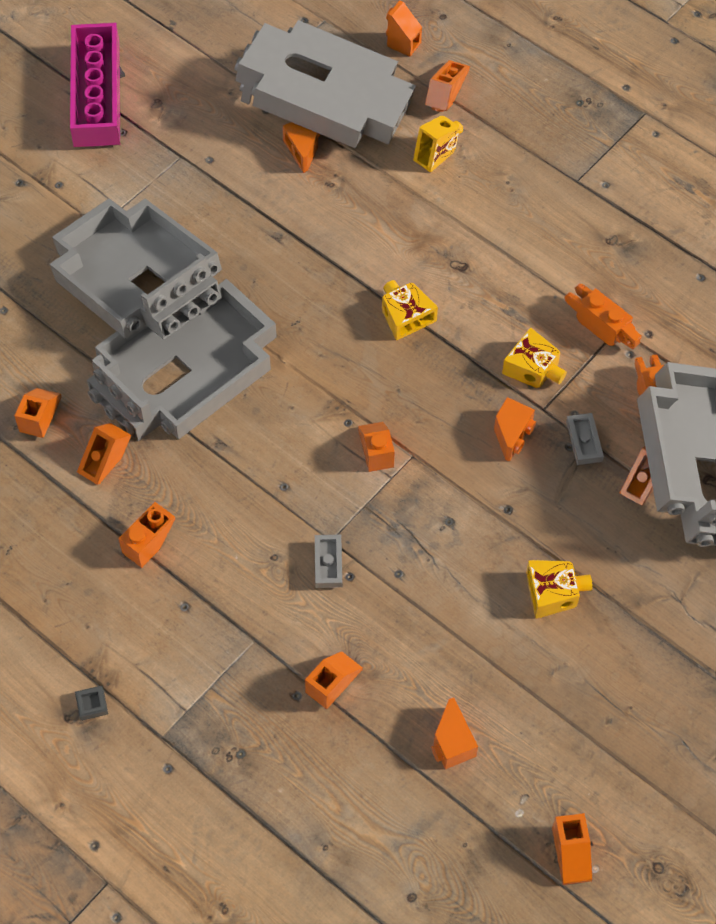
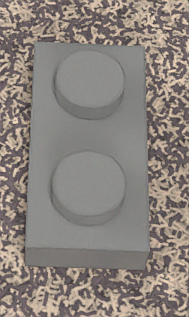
(584, 439)
(328, 561)

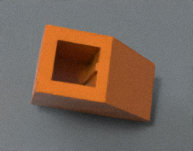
(403, 29)
(36, 411)
(511, 426)
(146, 534)
(331, 678)
(573, 848)

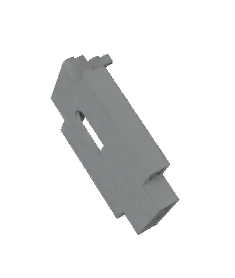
(352, 101)
(115, 246)
(217, 347)
(677, 431)

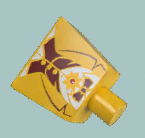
(436, 142)
(407, 309)
(533, 361)
(554, 586)

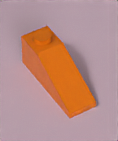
(446, 85)

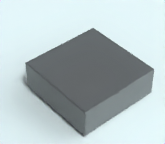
(91, 703)

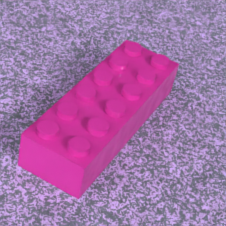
(95, 85)

